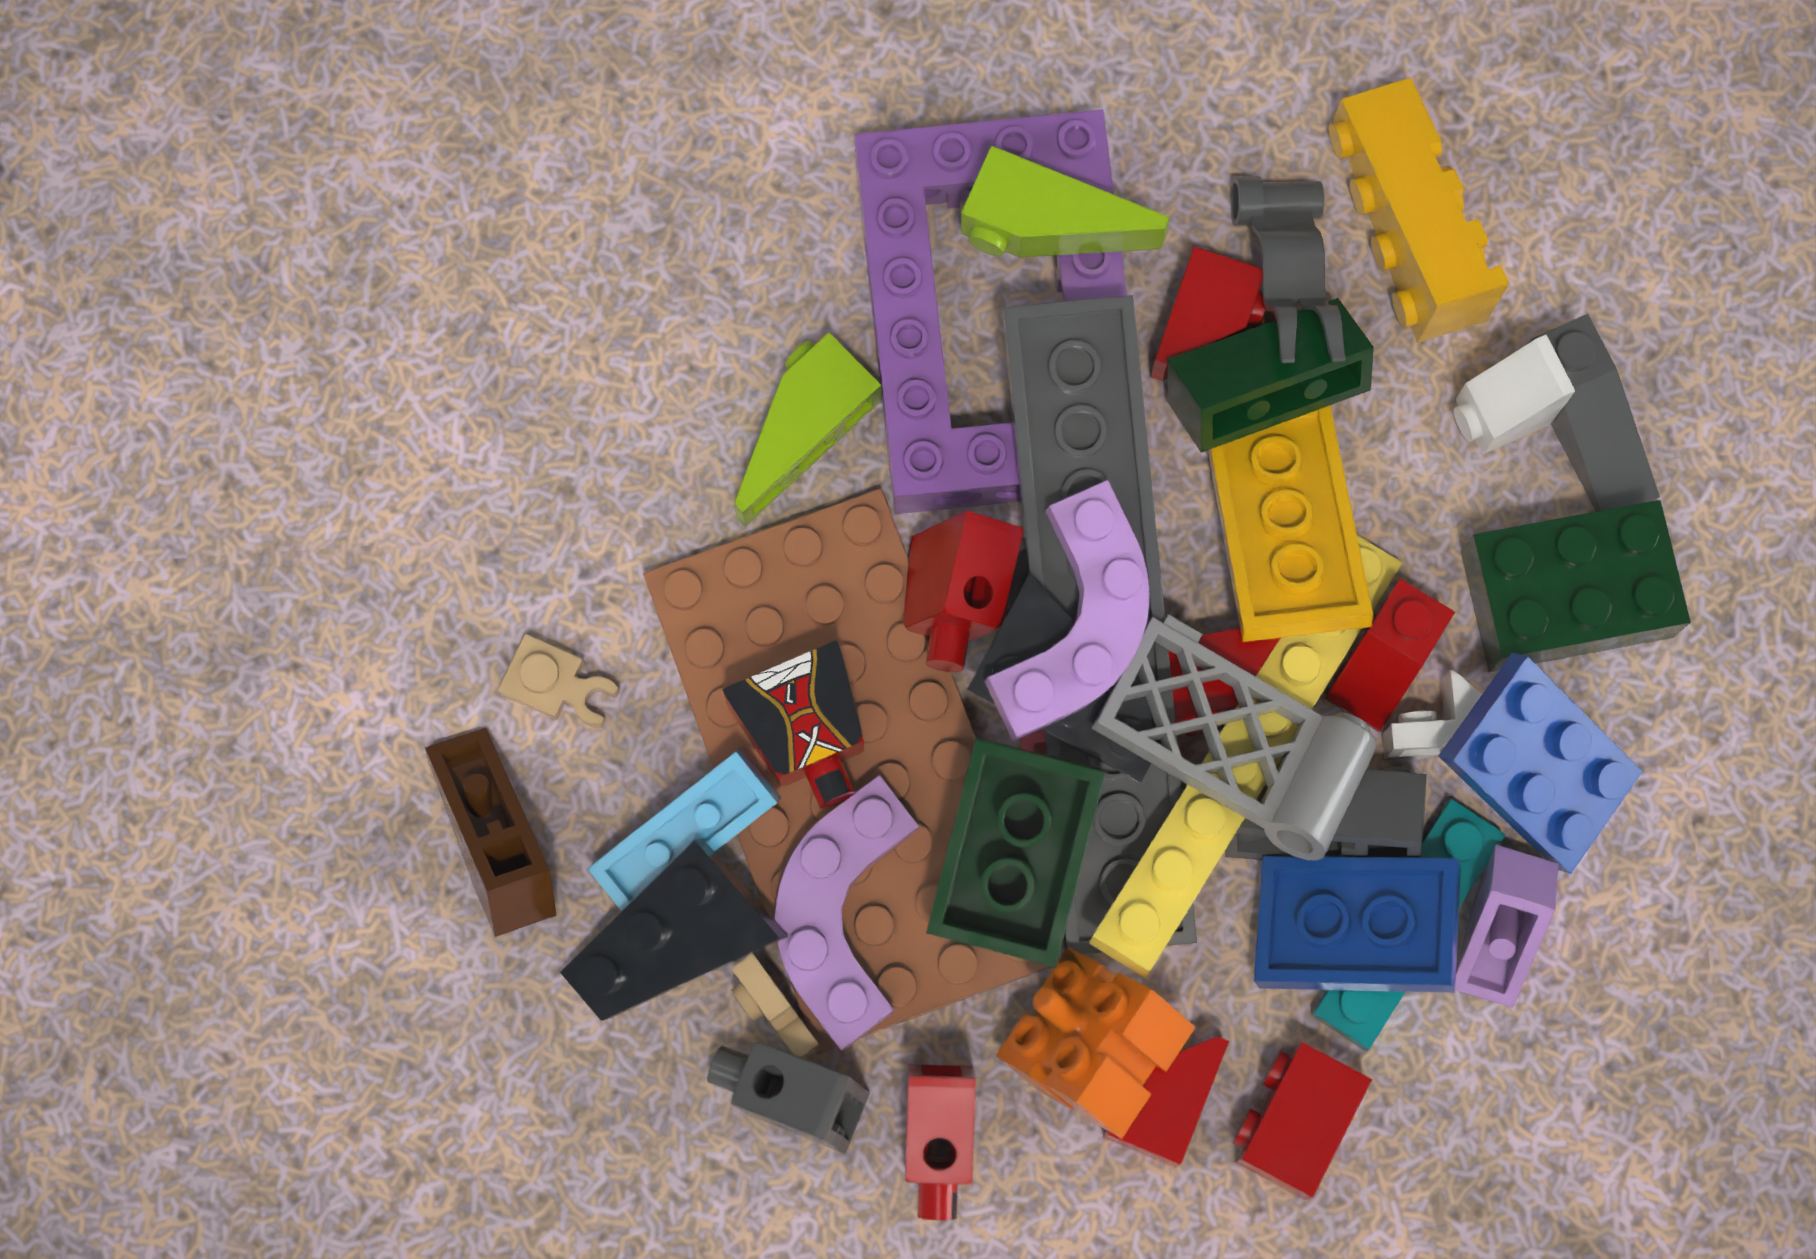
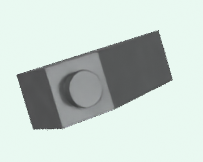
(1598, 422)
(1379, 822)

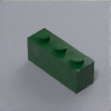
(1244, 387)

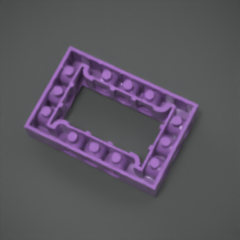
(896, 180)

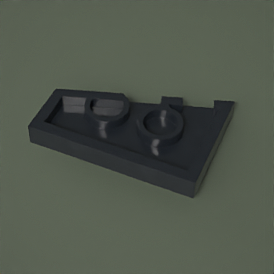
(1033, 627)
(670, 934)

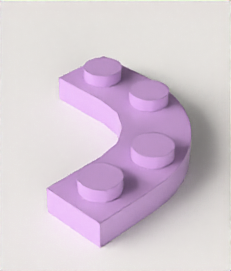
(1107, 624)
(812, 905)

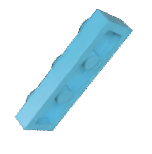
(708, 810)

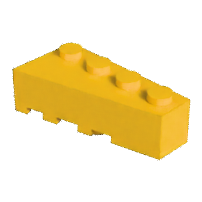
(1415, 212)

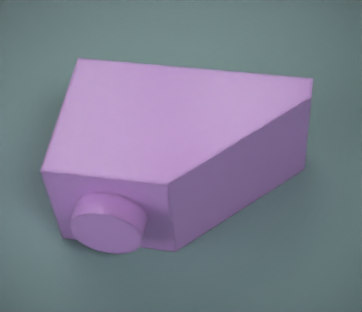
(1506, 925)

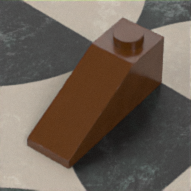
(492, 832)

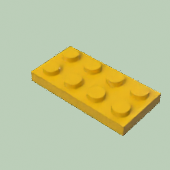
(1290, 531)

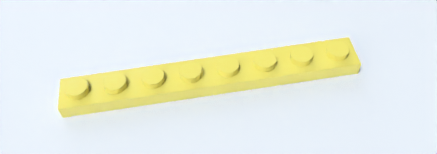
(1201, 827)

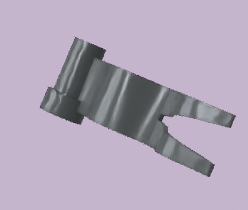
(1290, 254)

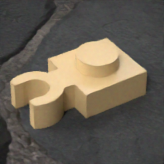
(549, 679)
(762, 997)

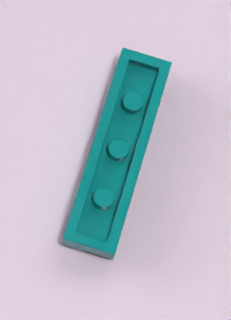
(1454, 834)

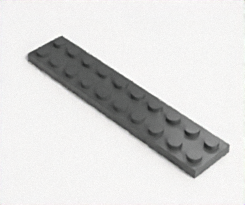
(1074, 428)

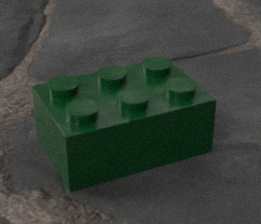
(1575, 585)
(1016, 852)

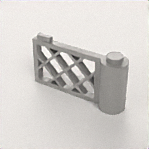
(1318, 766)

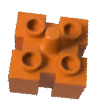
(1095, 1041)

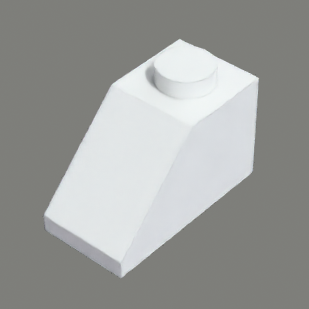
(1513, 397)

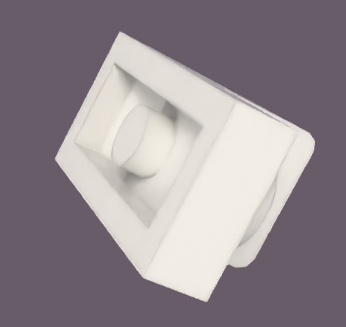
(1420, 732)

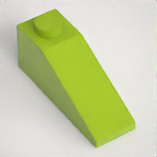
(1045, 213)
(812, 410)

